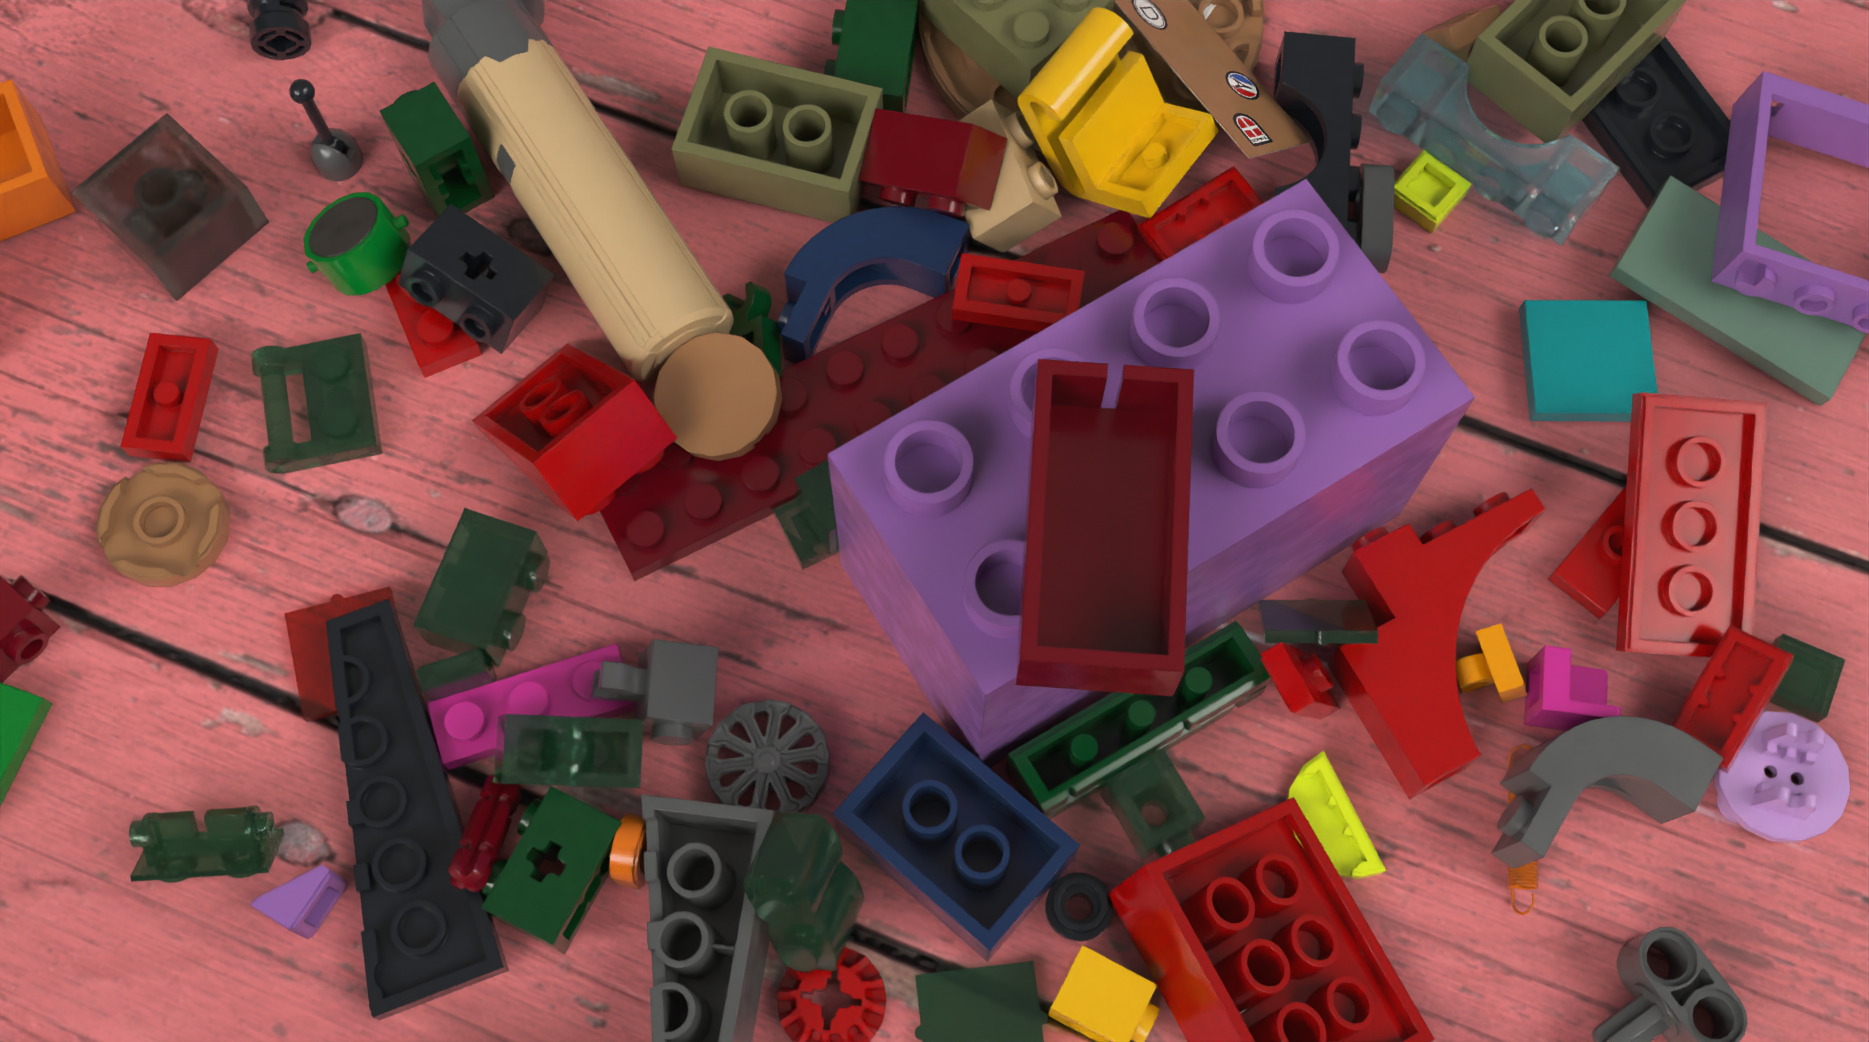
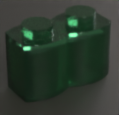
(804, 891)

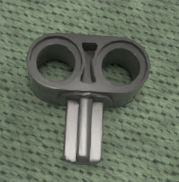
(1668, 1004)

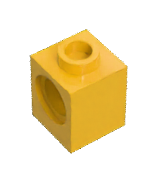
(1105, 1000)

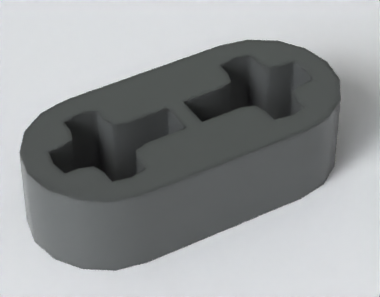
(1375, 213)

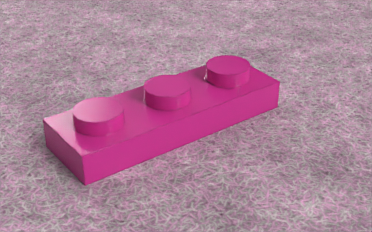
(468, 720)

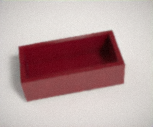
(1106, 530)

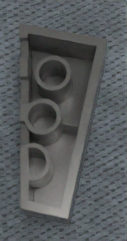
(701, 926)

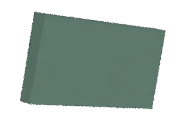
(1672, 267)

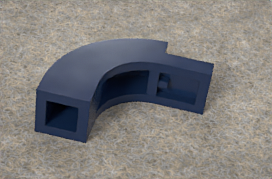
(863, 251)

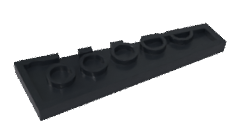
(405, 823)

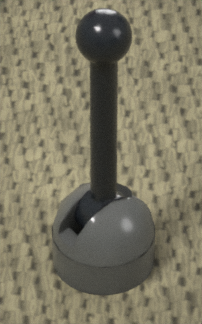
(329, 142)

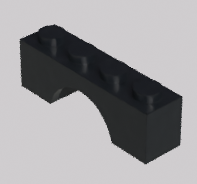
(1316, 89)

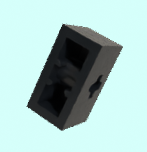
(475, 279)

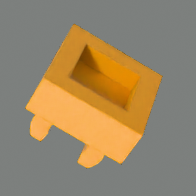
(1492, 666)

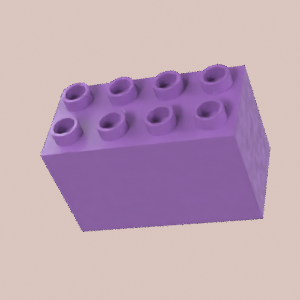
(1305, 436)

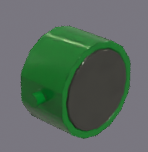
(357, 243)

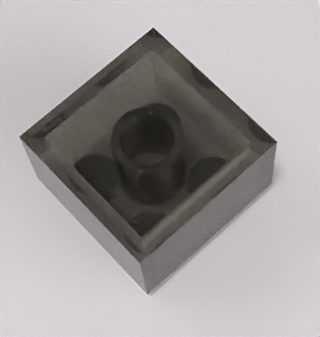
(171, 206)

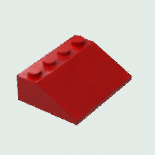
(1264, 940)

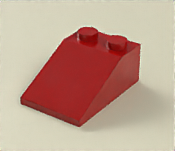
(577, 430)

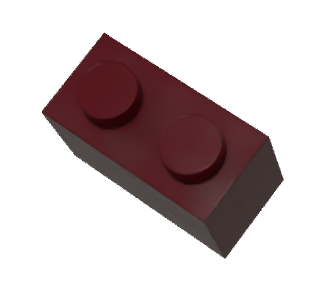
(932, 160)

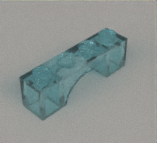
(1542, 183)

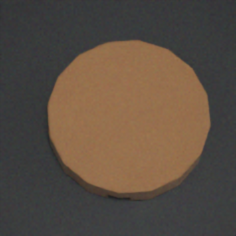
(718, 396)
(163, 524)

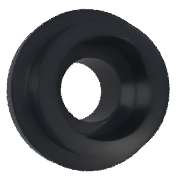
(1082, 886)

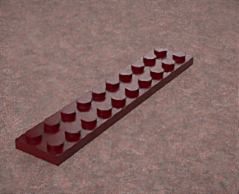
(837, 397)

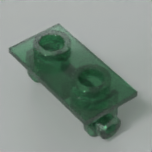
(235, 844)

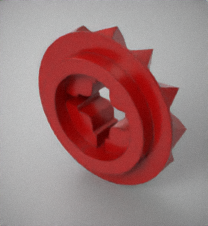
(857, 978)

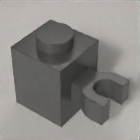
(669, 689)

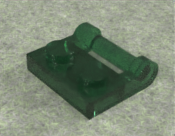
(337, 401)

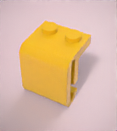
(1108, 123)

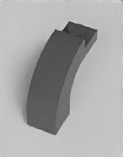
(1630, 756)

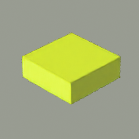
(1429, 191)

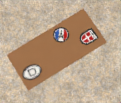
(1215, 75)

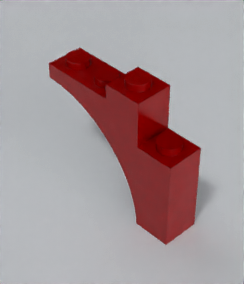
(1416, 597)

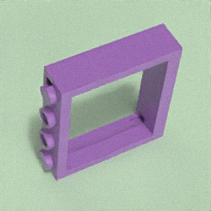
(1812, 121)

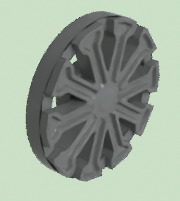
(768, 760)

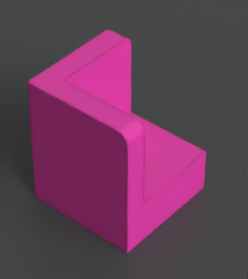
(1563, 693)

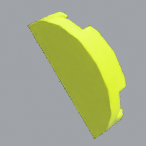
(1334, 820)

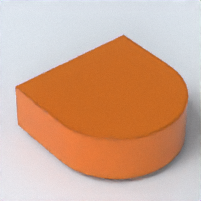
(628, 851)

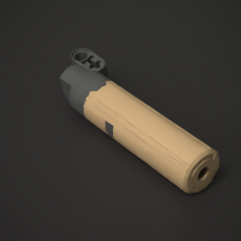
(573, 179)

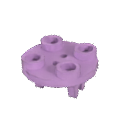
(1775, 805)

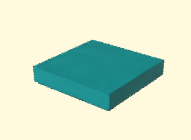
(1585, 358)

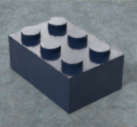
(955, 836)

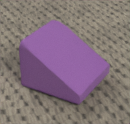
(303, 901)

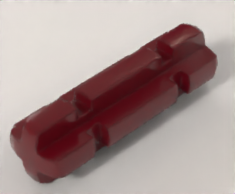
(484, 835)

